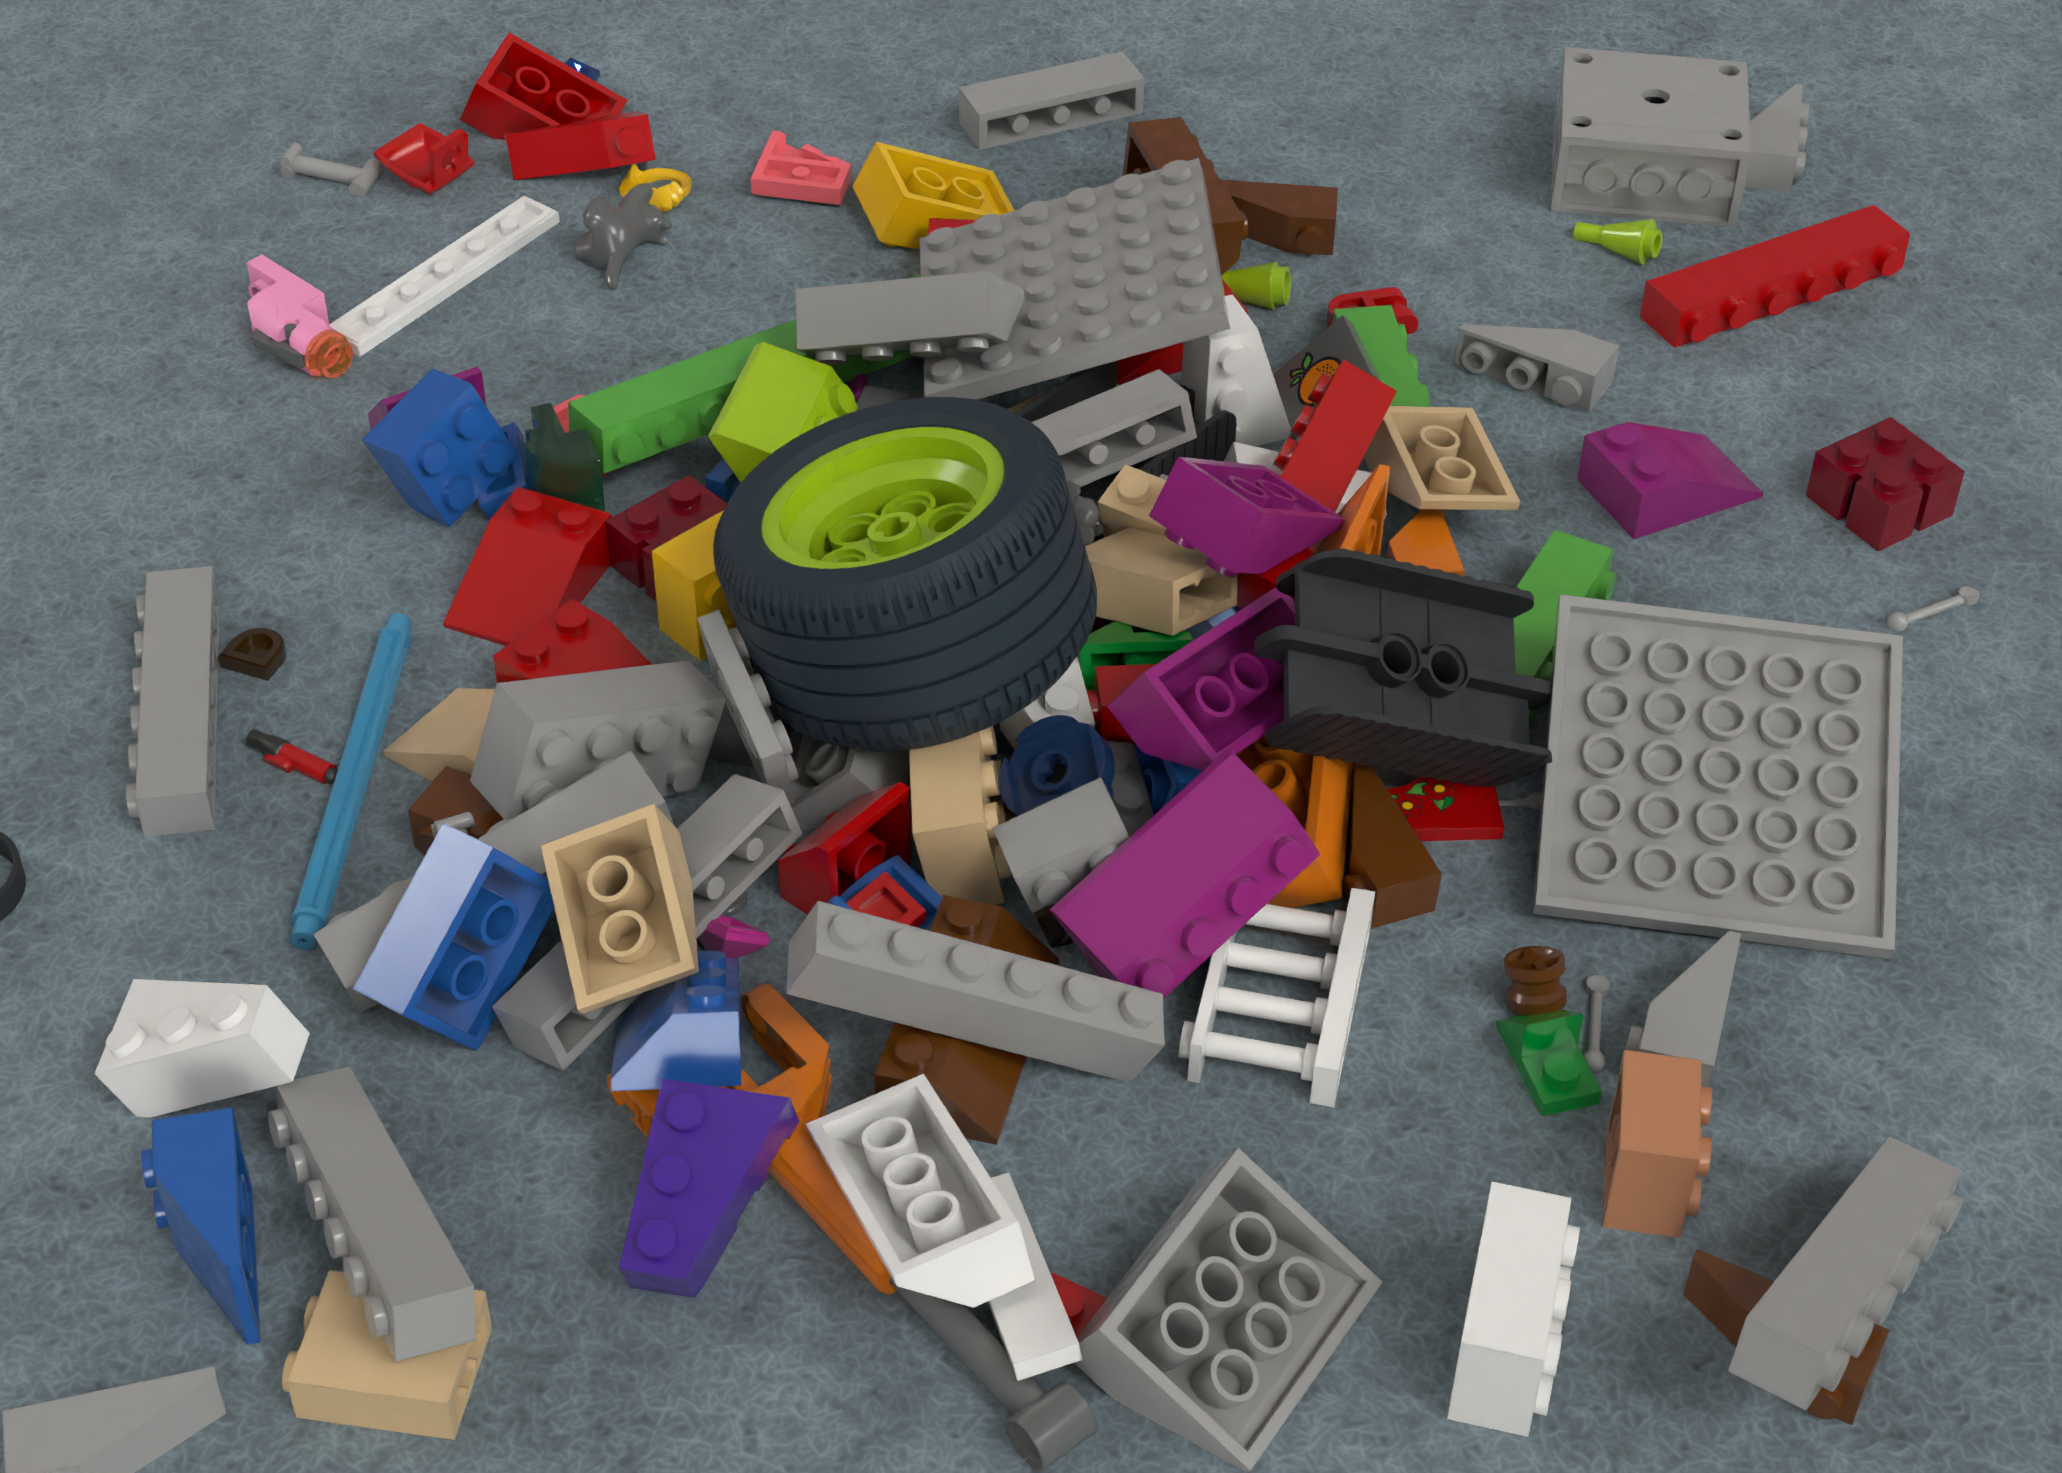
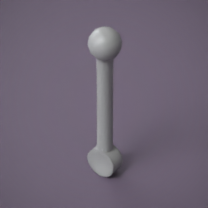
(1899, 621)
(1597, 987)

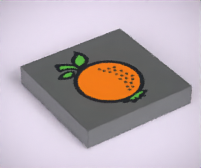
(1321, 355)

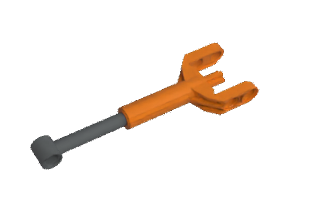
(1040, 1421)

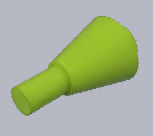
(1629, 239)

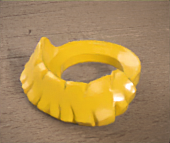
(665, 196)

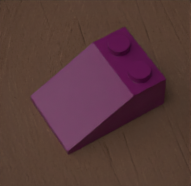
(1659, 476)
(1239, 515)

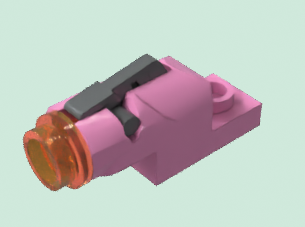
(293, 321)

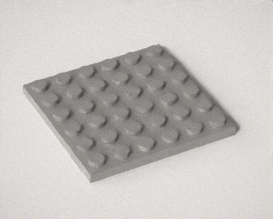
(1099, 275)
(1722, 777)

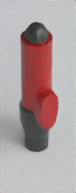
(289, 757)

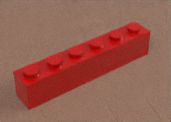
(1774, 275)
(1326, 452)

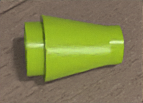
(1260, 284)

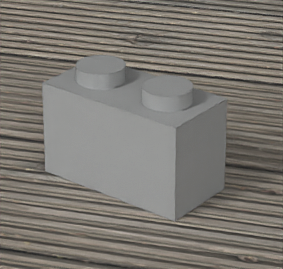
(1061, 842)

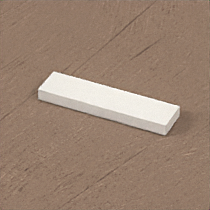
(1032, 1316)

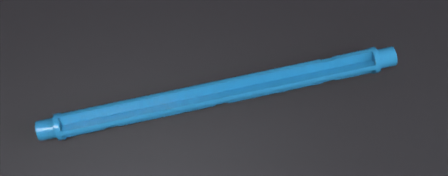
(350, 783)

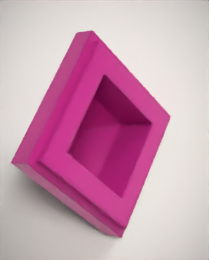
(733, 937)

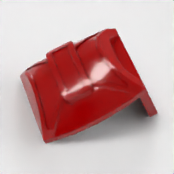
(426, 157)

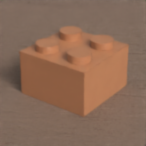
(1656, 1144)

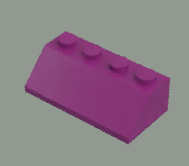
(1210, 691)
(1186, 879)

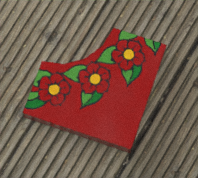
(1450, 810)

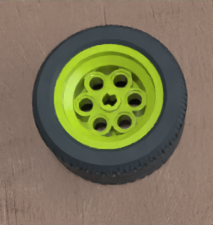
(907, 573)

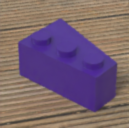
(696, 1179)

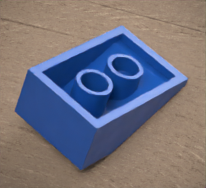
(209, 1208)

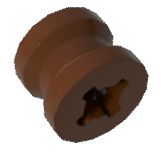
(1535, 980)

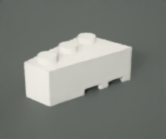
(198, 1044)

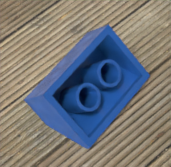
(458, 937)
(683, 1030)

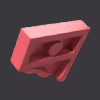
(799, 174)

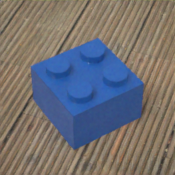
(440, 447)

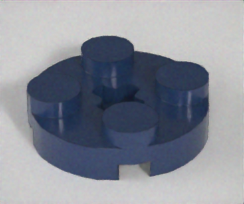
(1040, 748)

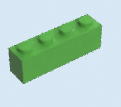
(1388, 351)

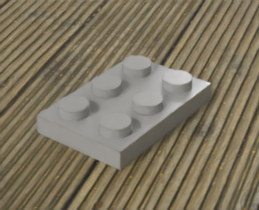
(748, 704)

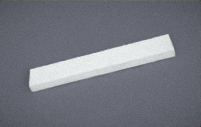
(444, 274)

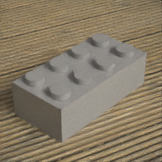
(563, 726)

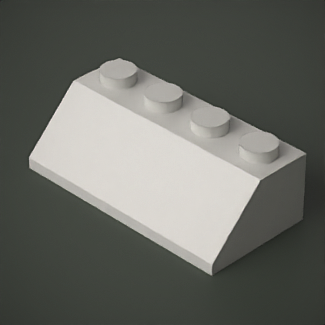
(923, 1195)

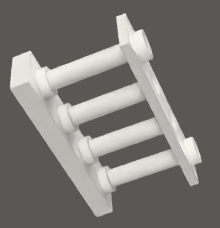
(1326, 1017)

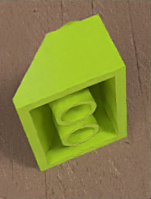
(775, 402)

